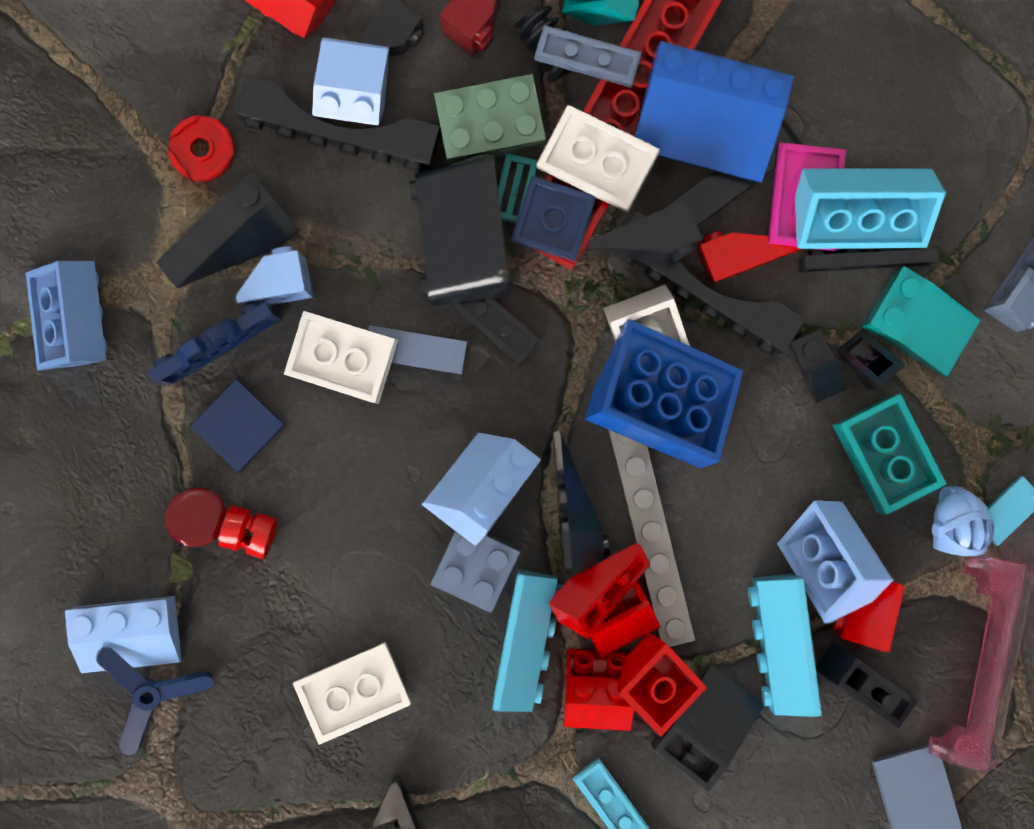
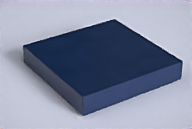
(553, 219)
(237, 425)

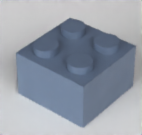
(477, 571)

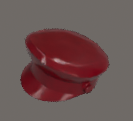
(195, 517)

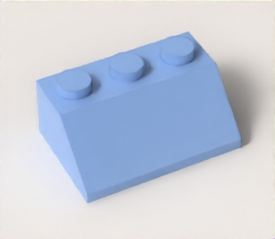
(481, 484)
(833, 560)
(138, 630)

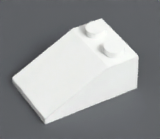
(652, 309)

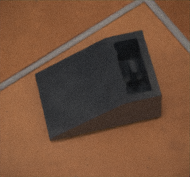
(710, 730)

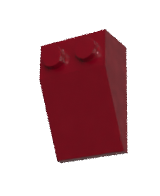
(470, 23)

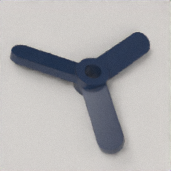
(137, 685)

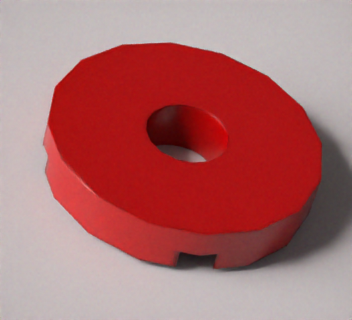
(217, 159)

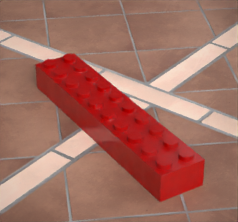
(657, 21)

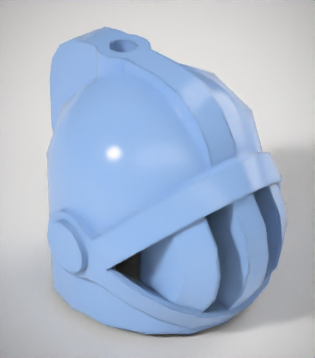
(961, 523)

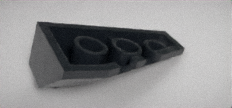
(233, 231)
(579, 526)

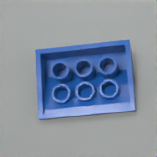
(712, 111)
(665, 395)

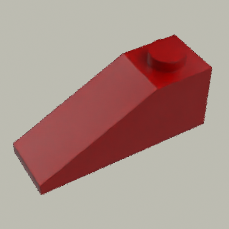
(737, 253)
(596, 591)

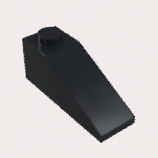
(865, 685)

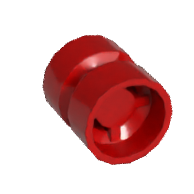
(237, 527)

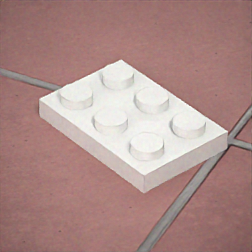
(598, 158)
(341, 357)
(352, 693)

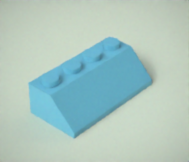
(866, 208)
(525, 643)
(785, 645)

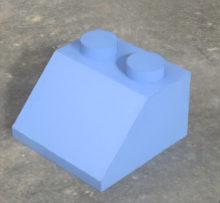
(350, 81)
(277, 279)

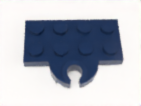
(213, 343)

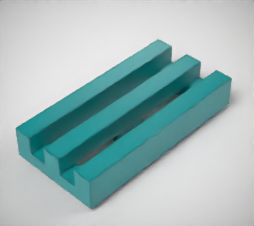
(508, 217)

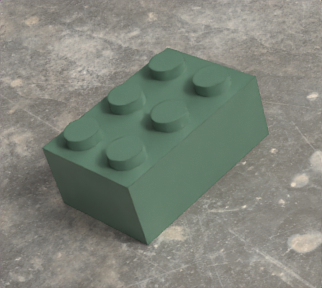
(490, 119)

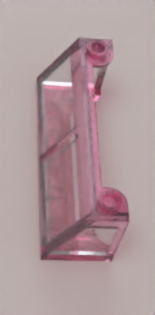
(980, 741)

